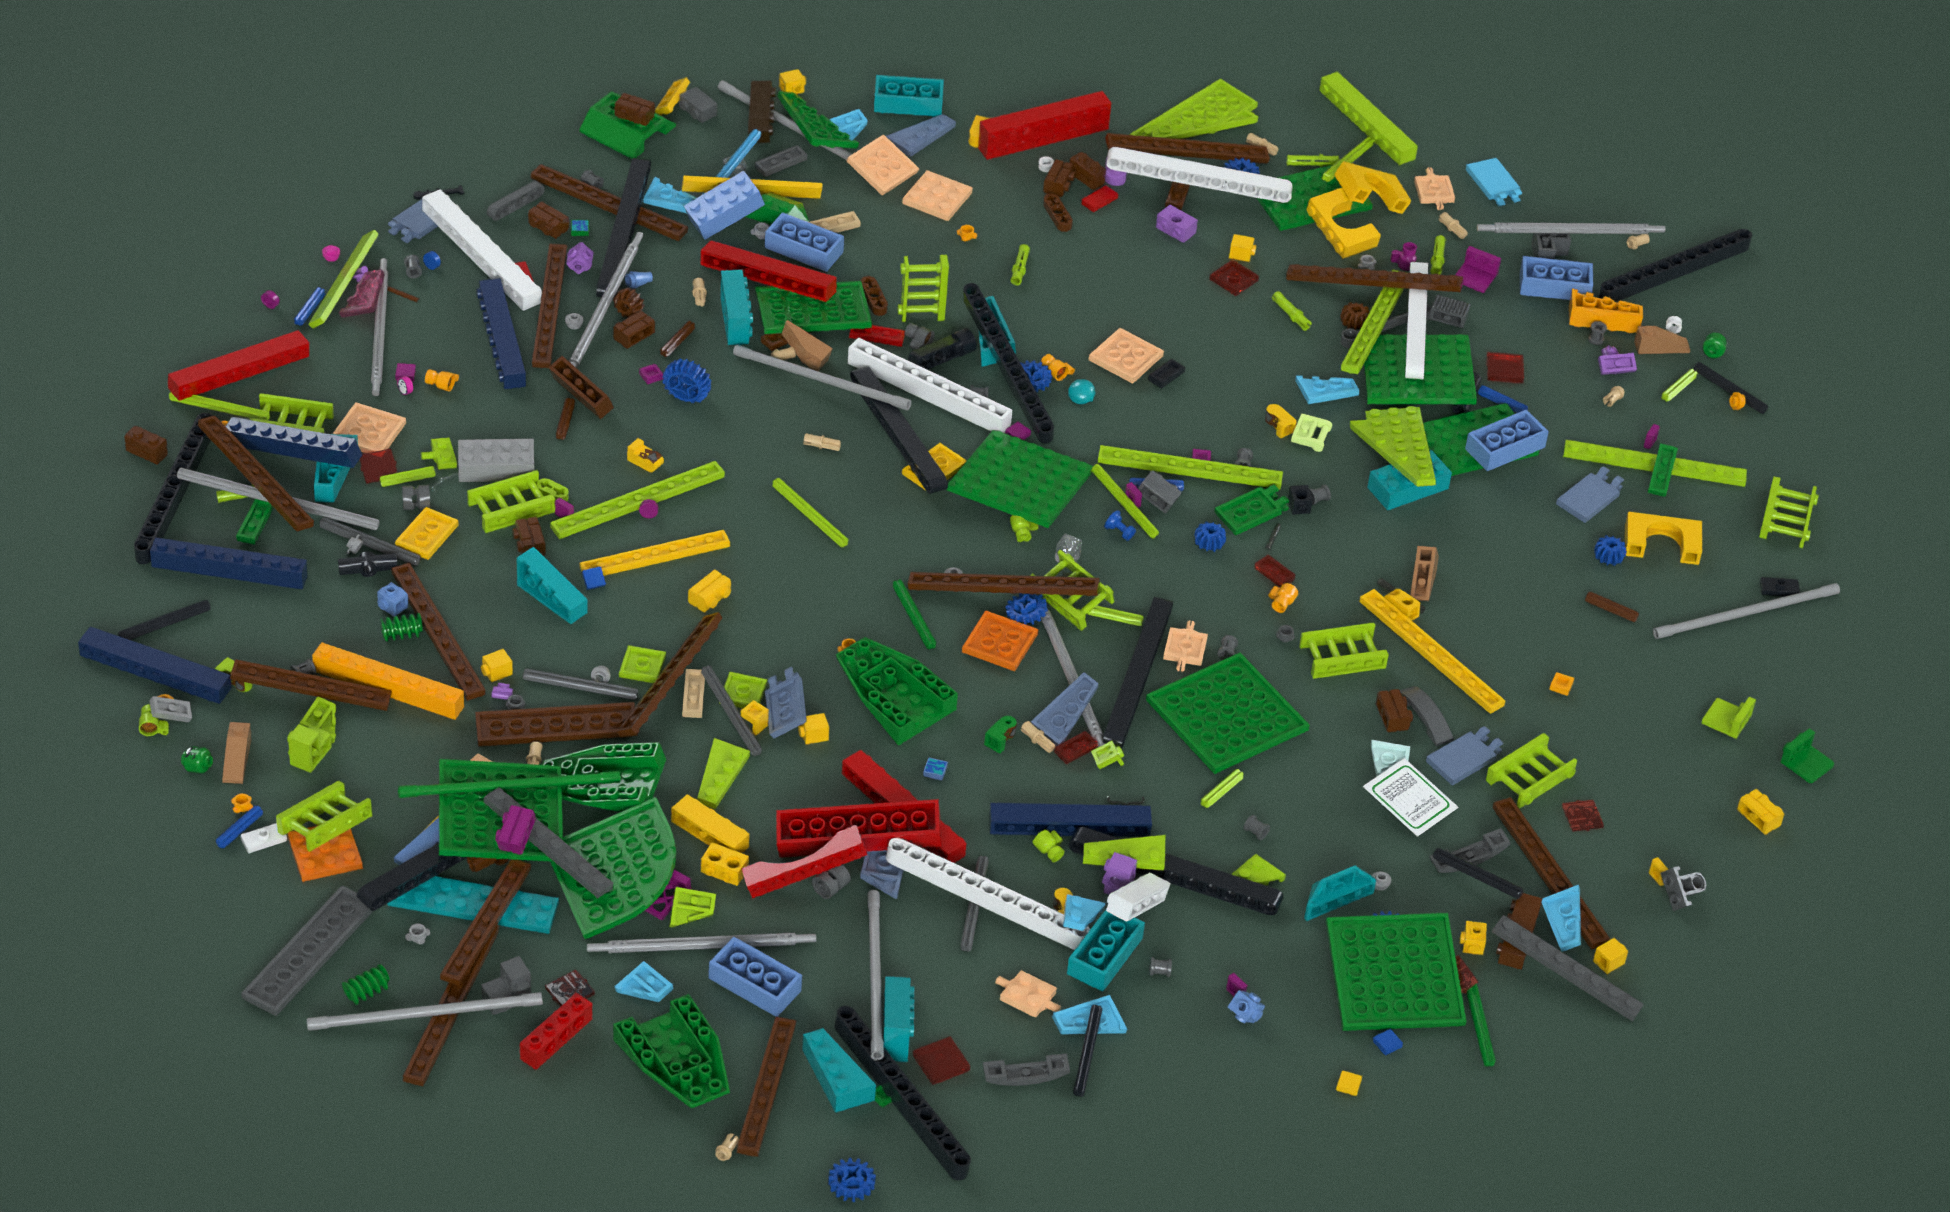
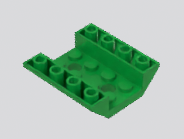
(620, 133)

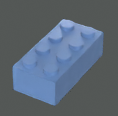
(724, 205)
(804, 242)
(1554, 277)
(1506, 440)
(755, 976)

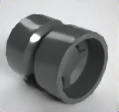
(423, 497)
(831, 881)

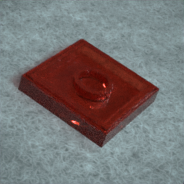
(1234, 277)
(1505, 367)
(941, 1060)

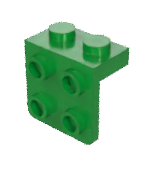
(1804, 758)

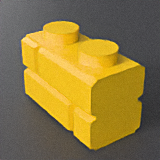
(709, 591)
(1760, 811)

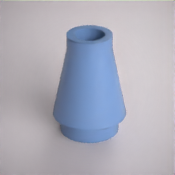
(637, 279)

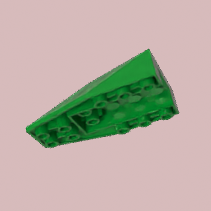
(896, 688)
(639, 771)
(677, 1052)

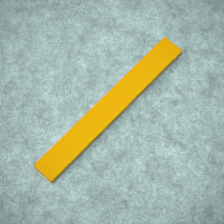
(781, 188)
(659, 553)

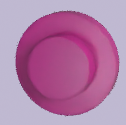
(331, 253)

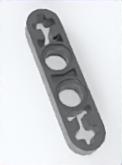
(499, 208)

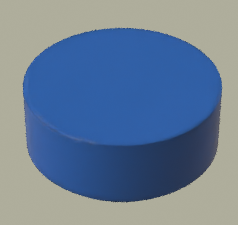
(431, 260)

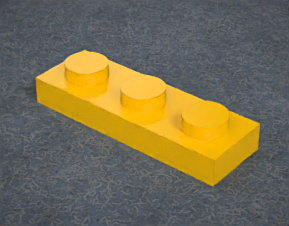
(672, 96)

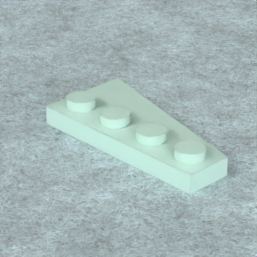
(1387, 755)

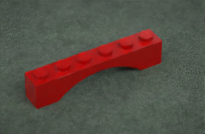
(841, 849)

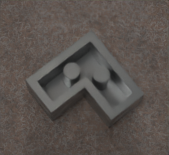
(1550, 244)
(513, 981)

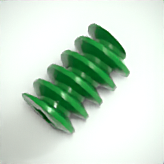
(401, 627)
(366, 983)

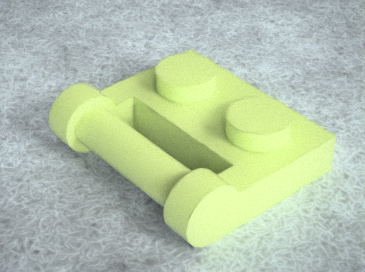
(1305, 430)

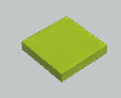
(642, 664)
(744, 689)

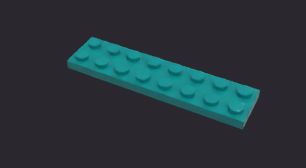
(465, 900)

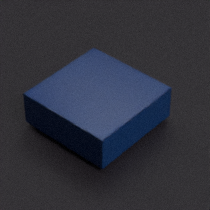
(593, 578)
(1387, 1042)

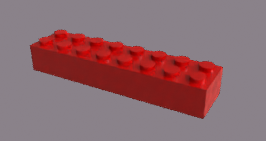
(1044, 125)
(810, 829)

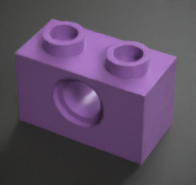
(1176, 223)
(1119, 872)

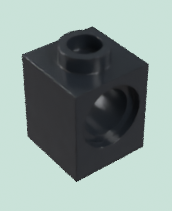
(1300, 499)

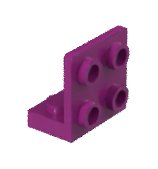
(1479, 269)

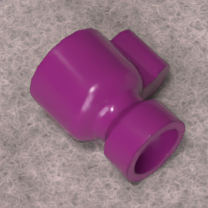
(1405, 256)

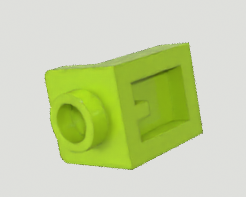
(1107, 755)

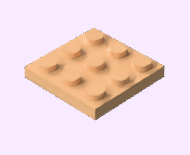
(882, 164)
(937, 195)
(1126, 355)
(373, 426)

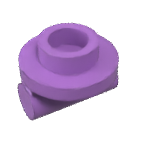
(360, 273)
(1609, 351)
(502, 691)

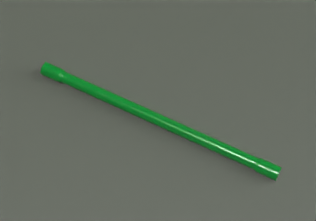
(418, 790)

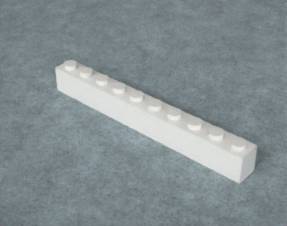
(481, 249)
(930, 386)

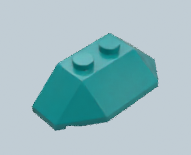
(1338, 891)

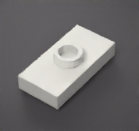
(262, 838)

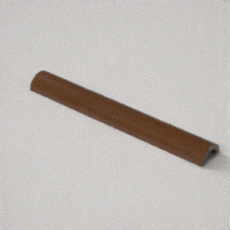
(403, 294)

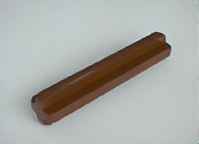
(677, 339)
(565, 418)
(1612, 606)

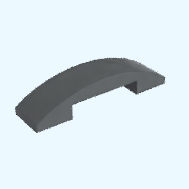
(1430, 715)
(1477, 853)
(1026, 1073)

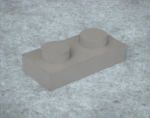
(170, 709)

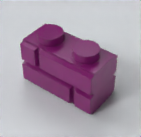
(515, 830)

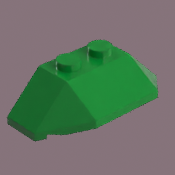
(775, 206)

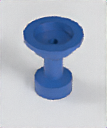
(1114, 521)

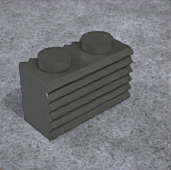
(698, 104)
(1449, 311)
(1159, 491)

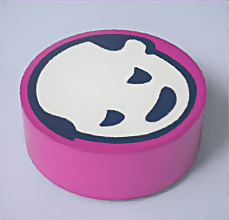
(405, 385)

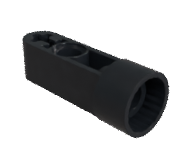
(953, 346)

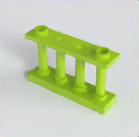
(939, 281)
(296, 406)
(1772, 514)
(508, 515)
(1065, 606)
(1348, 663)
(1526, 755)
(317, 804)

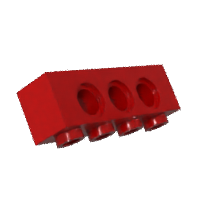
(556, 1031)

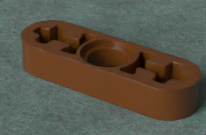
(1058, 206)
(873, 301)

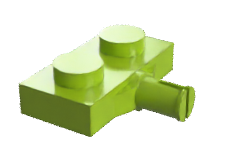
(441, 453)

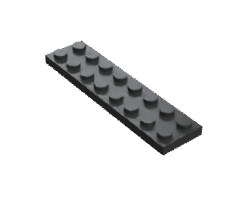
(307, 952)

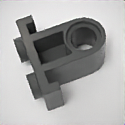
(1681, 887)

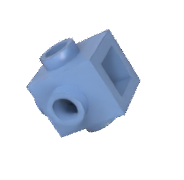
(392, 599)
(1246, 1007)

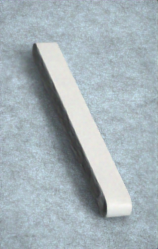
(1199, 174)
(1416, 327)
(982, 892)

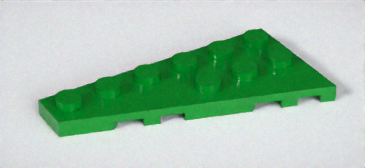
(816, 128)

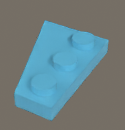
(666, 197)
(1320, 390)
(1564, 917)
(1075, 1019)

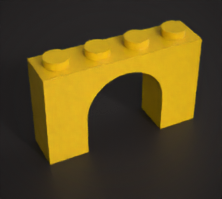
(1360, 181)
(1345, 241)
(1684, 531)

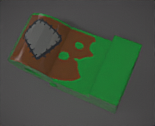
(1000, 732)

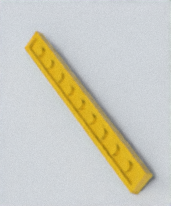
(1432, 651)

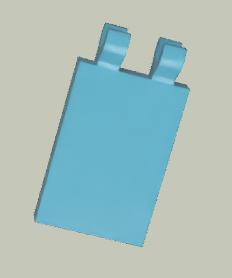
(1494, 180)

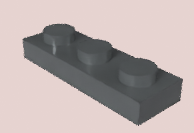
(780, 161)

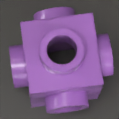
(580, 258)

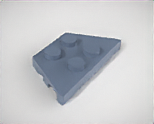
(881, 873)

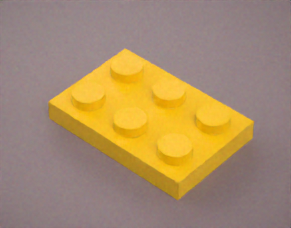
(946, 459)
(427, 533)

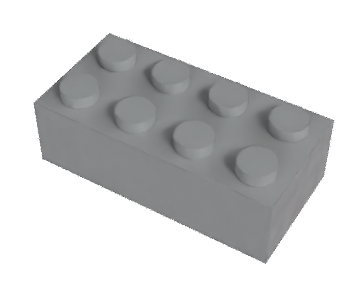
(494, 459)

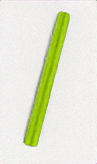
(1349, 157)
(222, 406)
(1124, 500)
(810, 512)

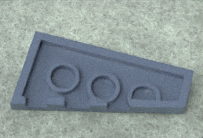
(922, 134)
(1064, 711)

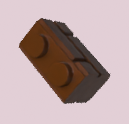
(634, 109)
(1088, 170)
(1059, 178)
(548, 220)
(633, 329)
(146, 445)
(529, 535)
(1393, 710)

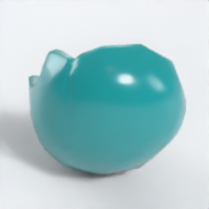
(1081, 391)

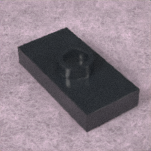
(1166, 373)
(1779, 586)

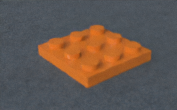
(1000, 640)
(329, 859)

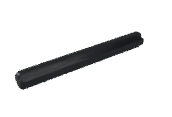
(1730, 387)
(165, 620)
(1478, 873)
(1087, 1050)

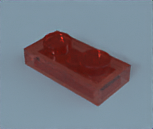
(1274, 571)
(1076, 747)

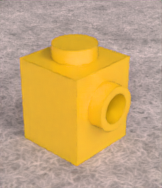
(792, 81)
(1473, 942)

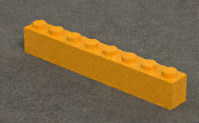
(404, 685)

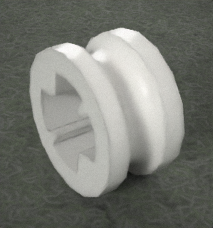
(1045, 163)
(1674, 320)

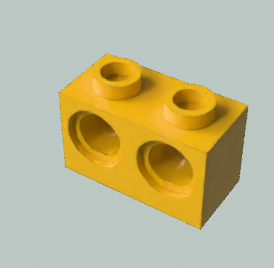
(724, 863)

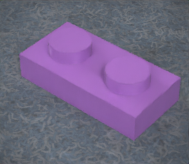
(1617, 363)

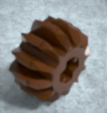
(628, 302)
(1354, 315)

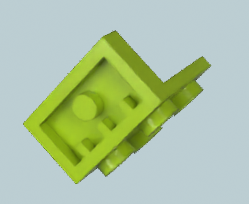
(1729, 717)

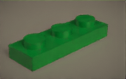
(1662, 470)
(254, 522)

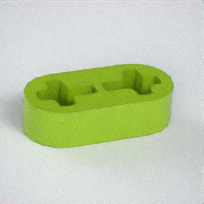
(549, 487)

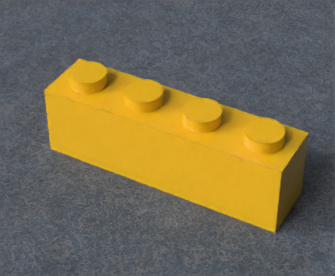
(708, 825)

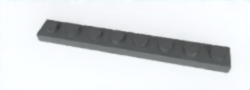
(555, 848)
(1567, 968)

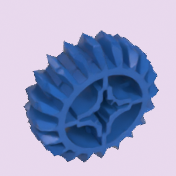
(683, 379)

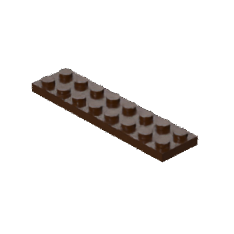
(551, 723)

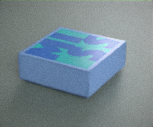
(935, 769)

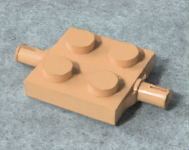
(1434, 189)
(1185, 646)
(1028, 994)

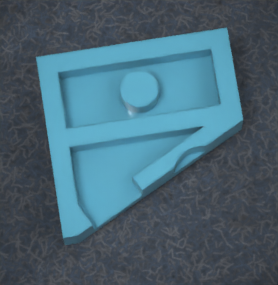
(851, 123)
(1080, 912)
(645, 984)

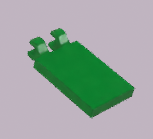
(1251, 509)

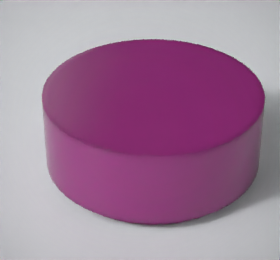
(270, 299)
(648, 508)

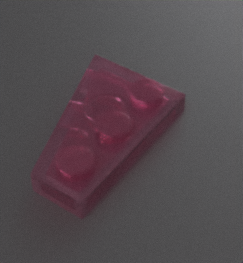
(366, 296)

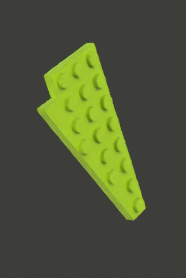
(1205, 112)
(1400, 440)

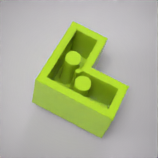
(308, 746)

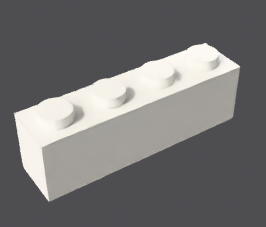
(1137, 897)

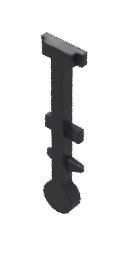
(418, 194)

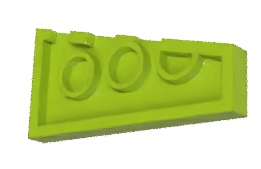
(721, 771)
(1146, 850)

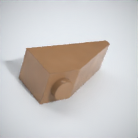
(1658, 341)
(807, 347)
(1424, 572)
(236, 752)

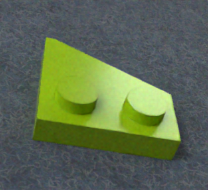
(322, 716)
(1259, 871)
(691, 906)

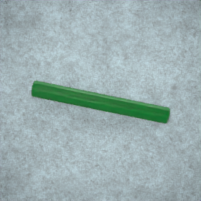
(914, 614)
(1481, 1026)

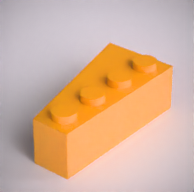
(1616, 316)

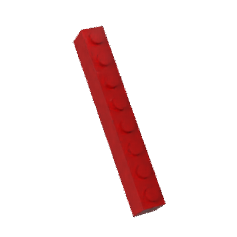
(769, 271)
(238, 365)
(882, 788)

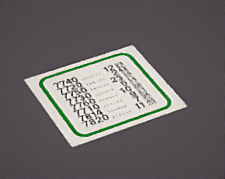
(1410, 797)

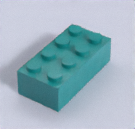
(908, 95)
(736, 307)
(1396, 490)
(1105, 950)

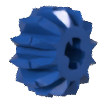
(1210, 536)
(1610, 550)

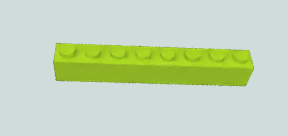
(1368, 118)

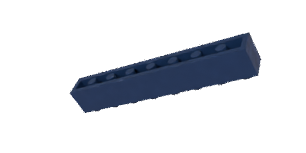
(501, 333)
(295, 442)
(228, 563)
(154, 665)
(1065, 818)

